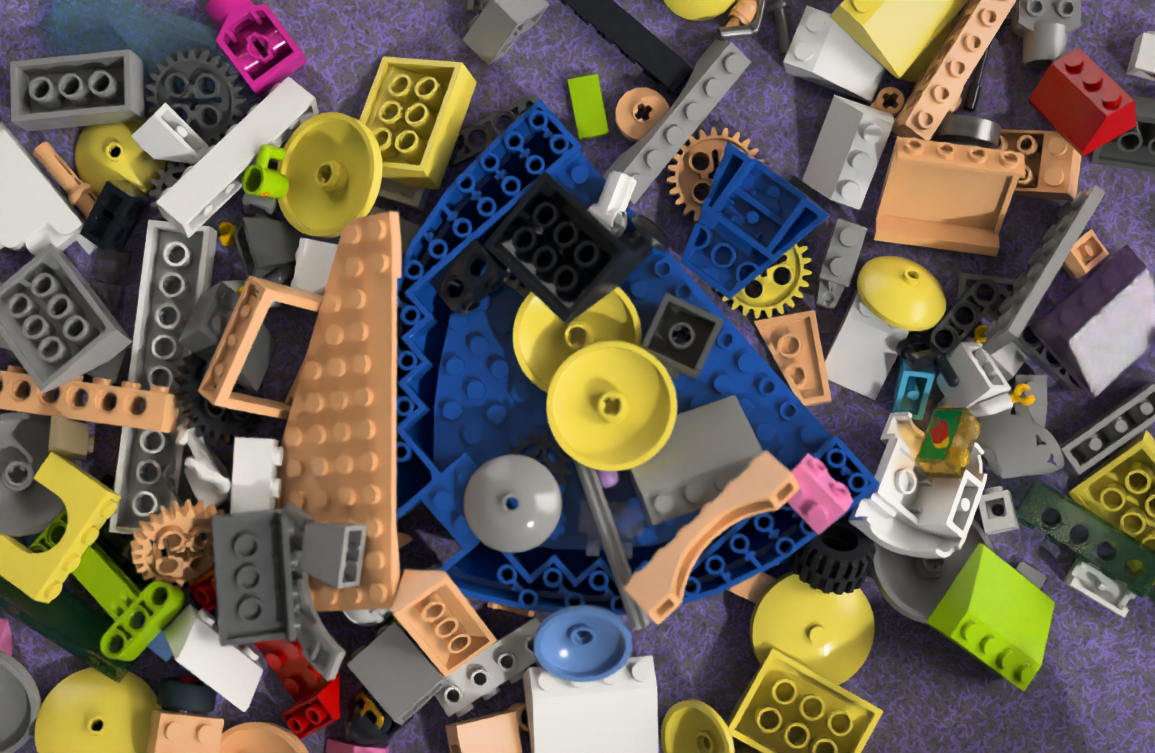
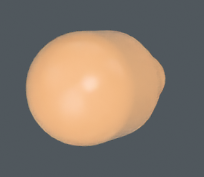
(743, 13)

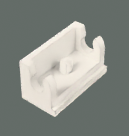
(1098, 587)

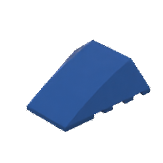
(747, 223)

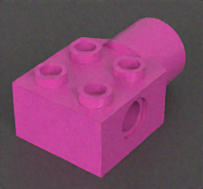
(255, 42)

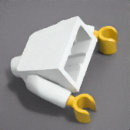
(981, 383)

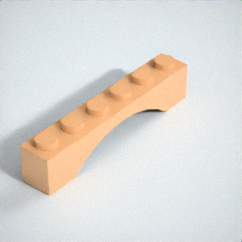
(757, 490)

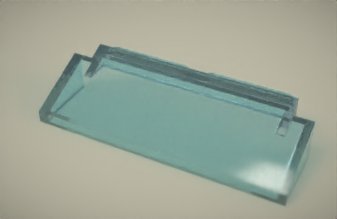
(121, 25)

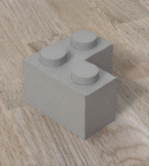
(500, 25)

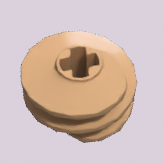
(628, 109)

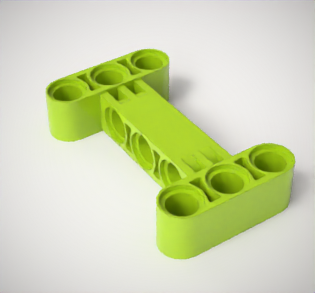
(118, 596)

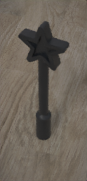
(975, 88)

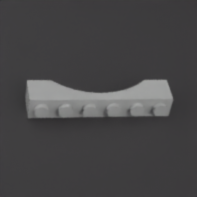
(707, 85)

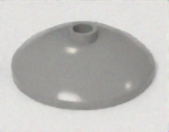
(537, 499)

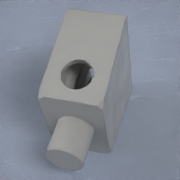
(332, 552)

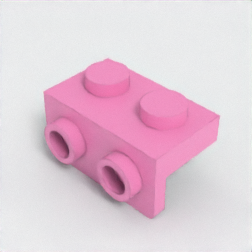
(820, 497)

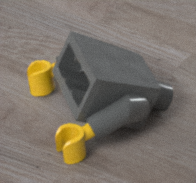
(264, 247)

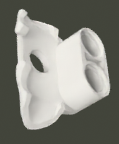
(205, 472)

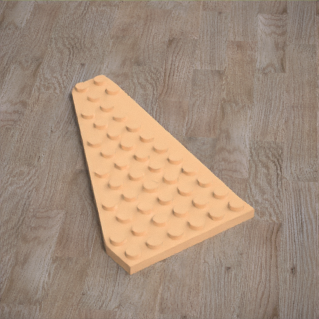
(344, 412)

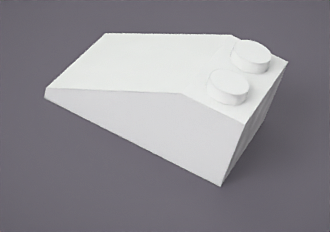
(832, 58)
(862, 350)

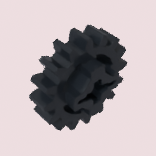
(542, 445)

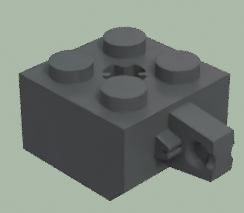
(700, 328)

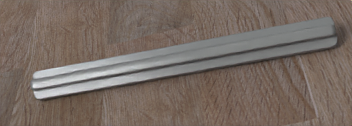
(611, 542)

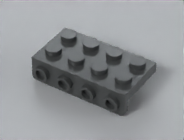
(254, 577)

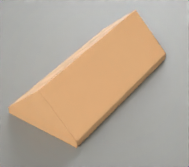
(440, 619)

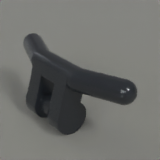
(922, 353)

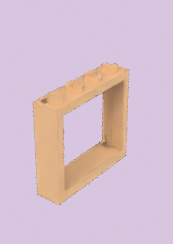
(238, 341)

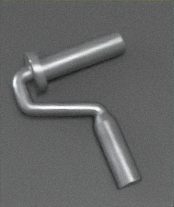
(747, 31)

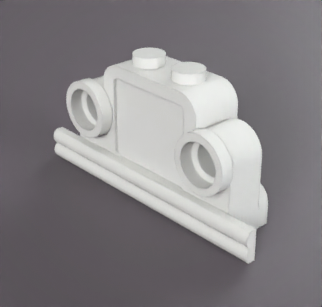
(31, 205)

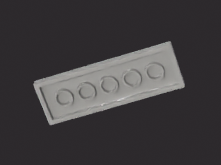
(1044, 266)

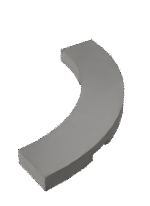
(313, 637)

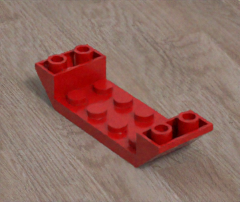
(314, 695)

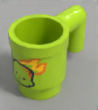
(263, 181)

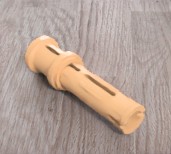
(79, 193)

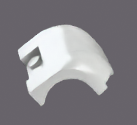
(909, 508)

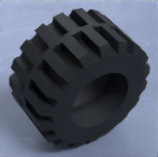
(835, 558)

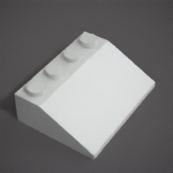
(594, 716)

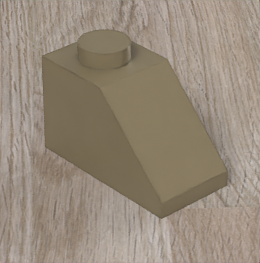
(69, 438)

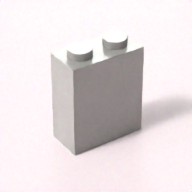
(397, 672)

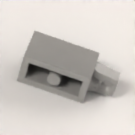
(838, 262)

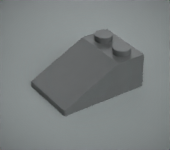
(208, 325)

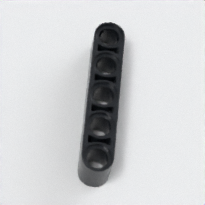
(634, 40)

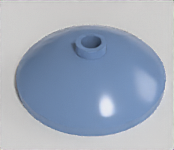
(583, 643)

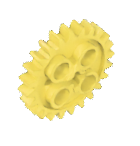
(774, 294)

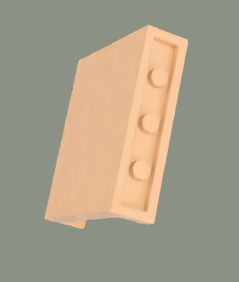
(947, 195)

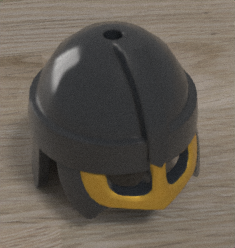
(368, 721)

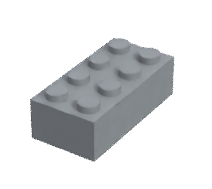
(77, 90)

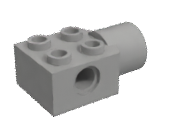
(1044, 29)

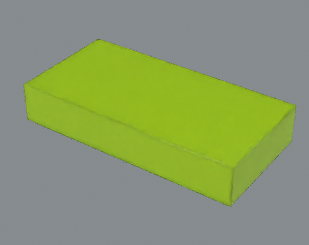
(588, 107)

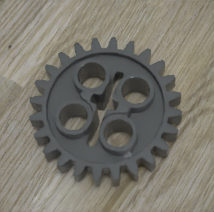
(193, 71)

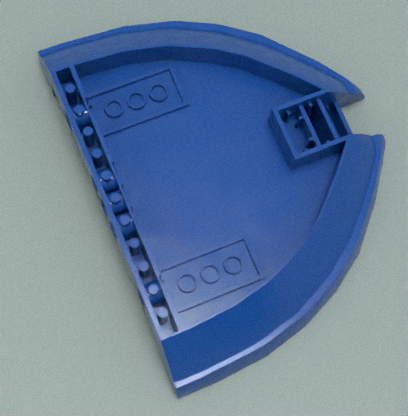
(470, 400)

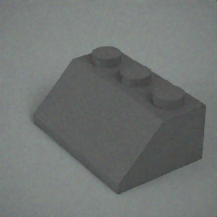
(1136, 146)

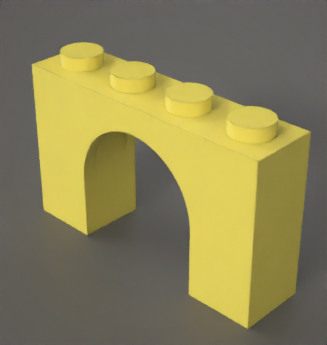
(87, 507)

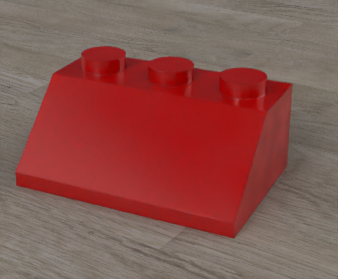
(1083, 102)

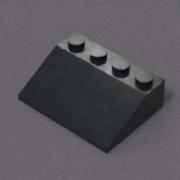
(562, 249)

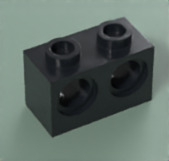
(114, 215)
(466, 271)

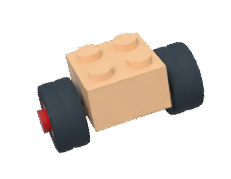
(182, 729)

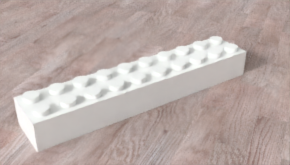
(171, 282)

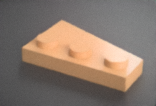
(799, 354)

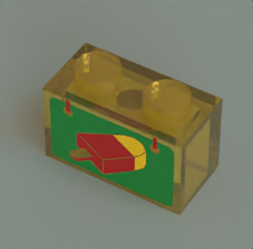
(948, 442)

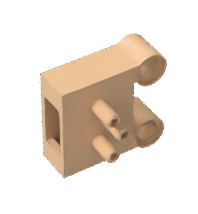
(489, 733)

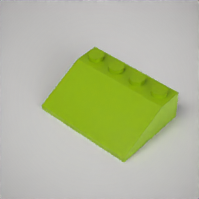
(996, 617)

